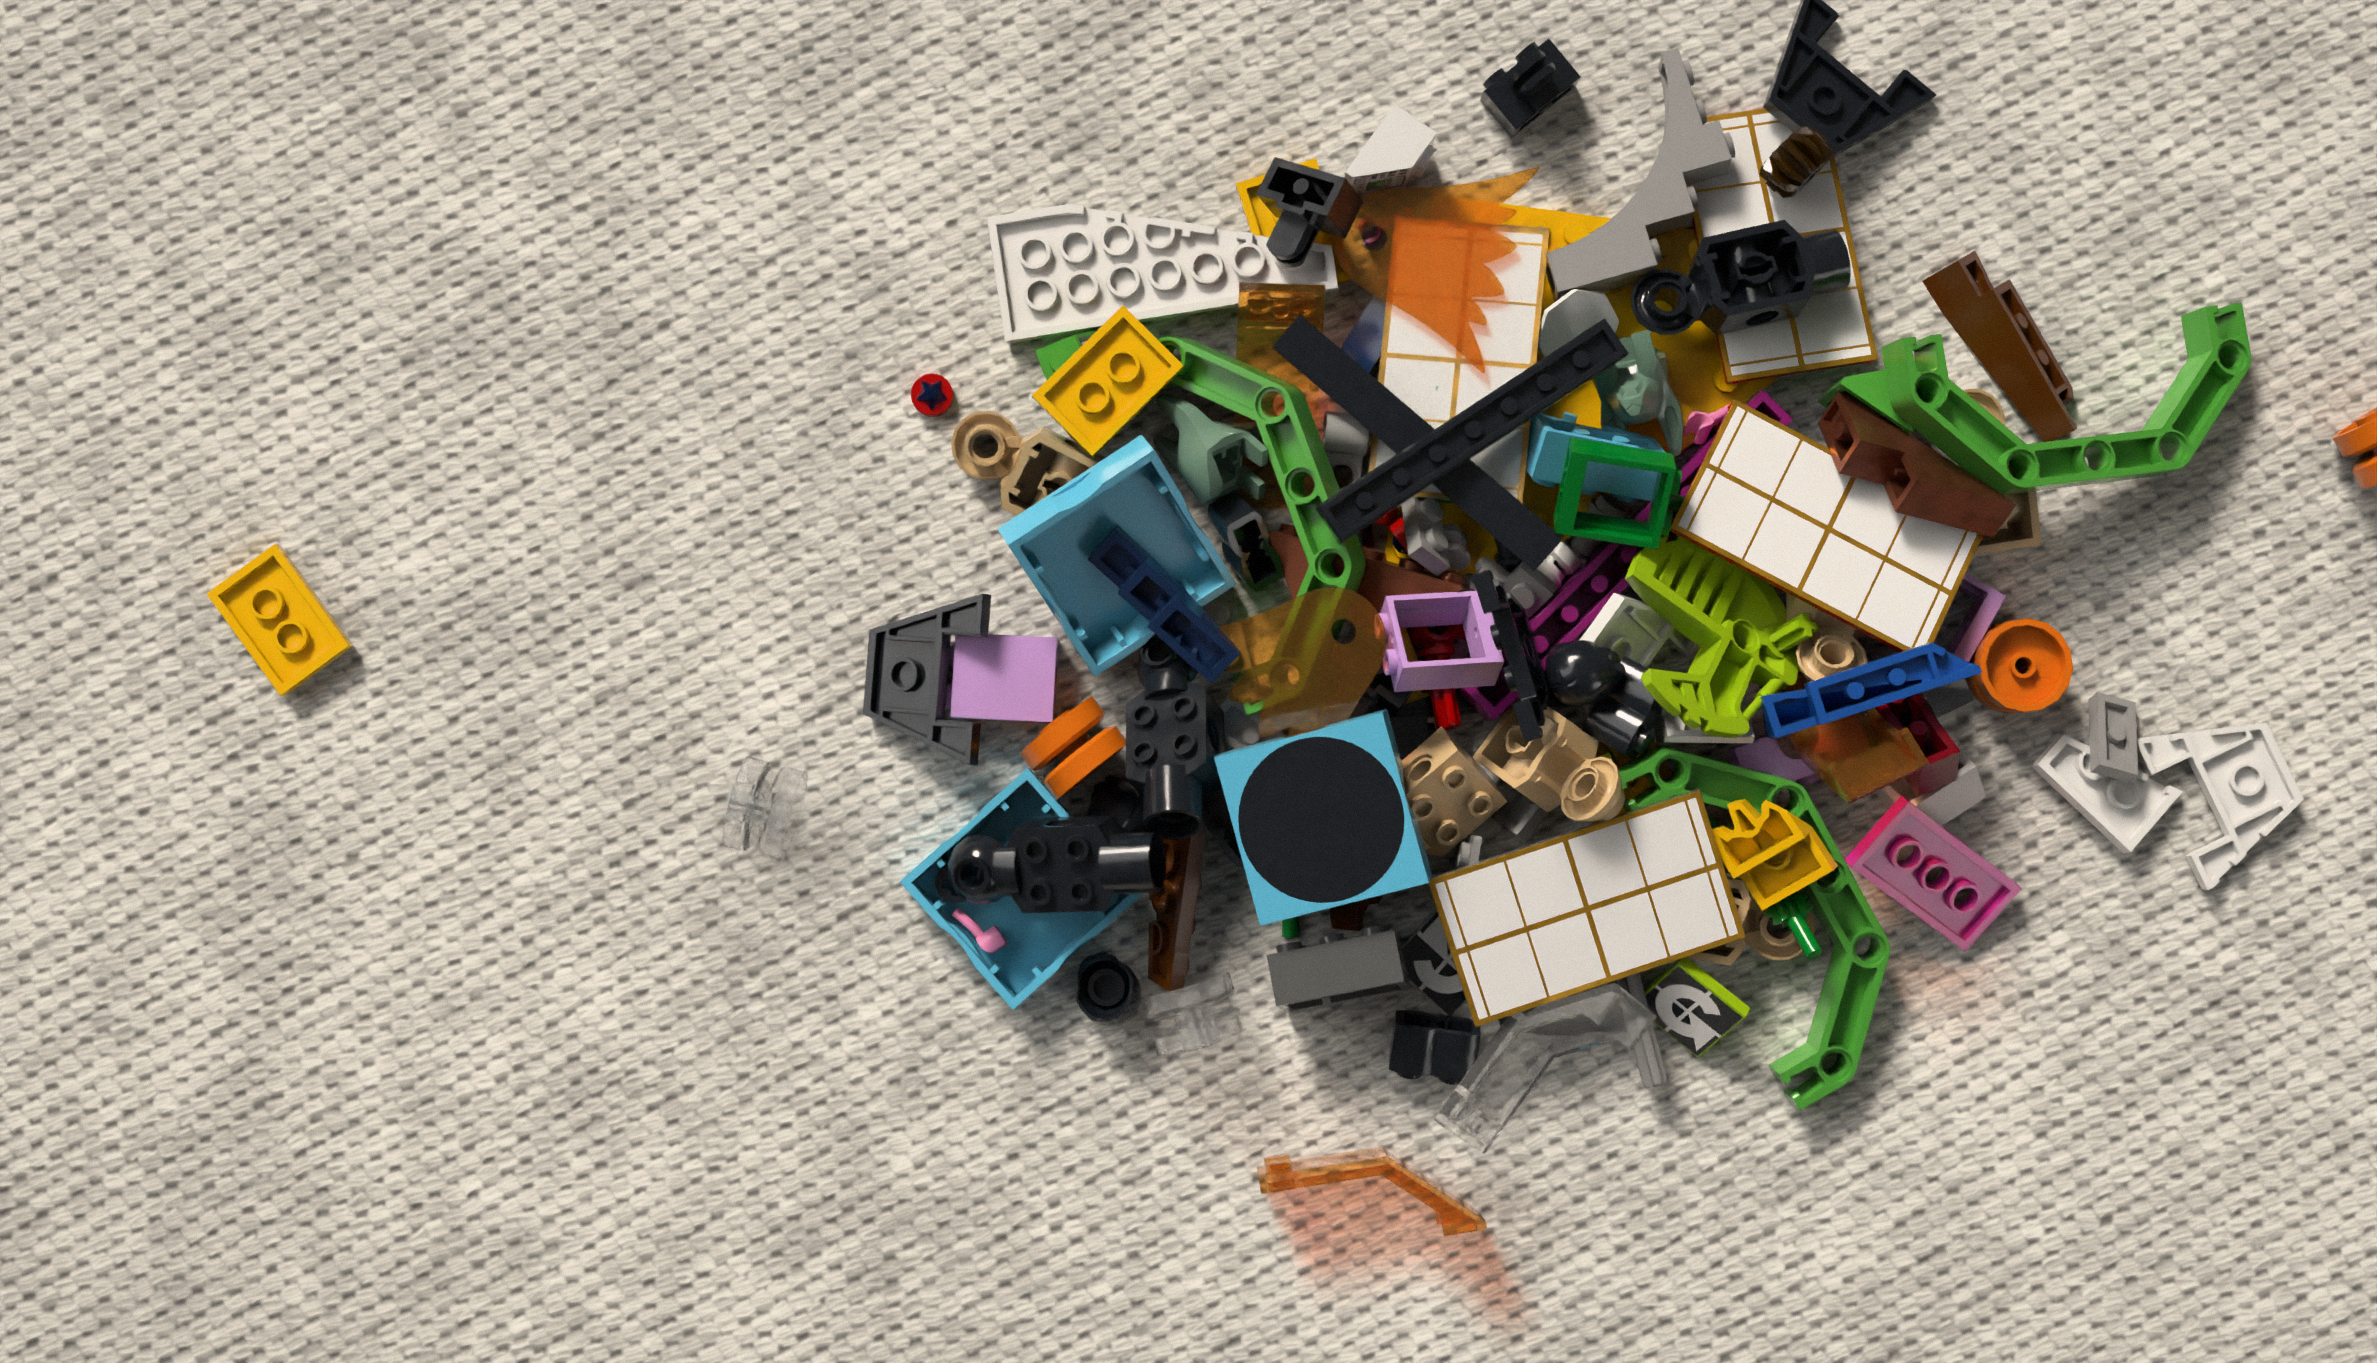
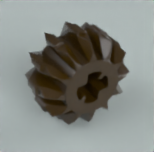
(1796, 162)

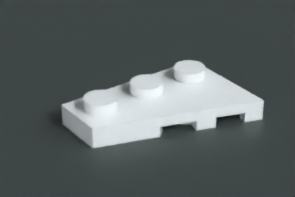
(2115, 807)

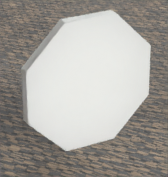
(1572, 316)

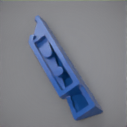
(1863, 688)

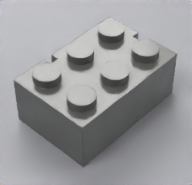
(1338, 968)

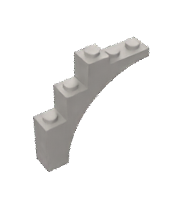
(1689, 153)

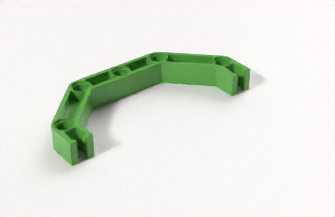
(1985, 447)
(1293, 452)
(1850, 979)

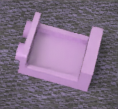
(1003, 678)

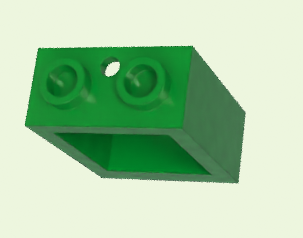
(1607, 528)

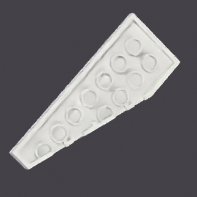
(1079, 265)

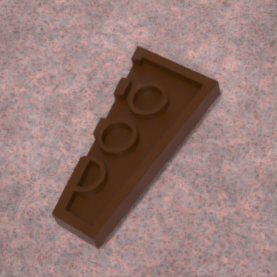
(1175, 911)

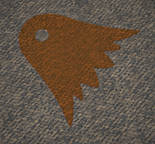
(1435, 252)
(1298, 664)

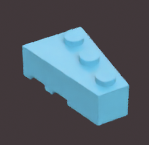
(1548, 451)

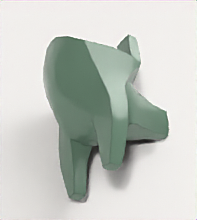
(1640, 391)
(1211, 451)

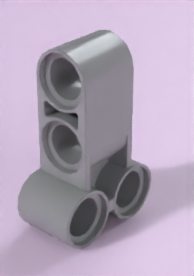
(1345, 442)

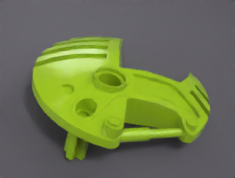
(1734, 623)

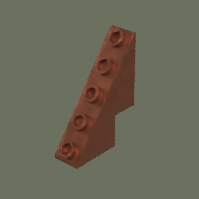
(1913, 474)
(1380, 577)

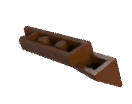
(2006, 343)

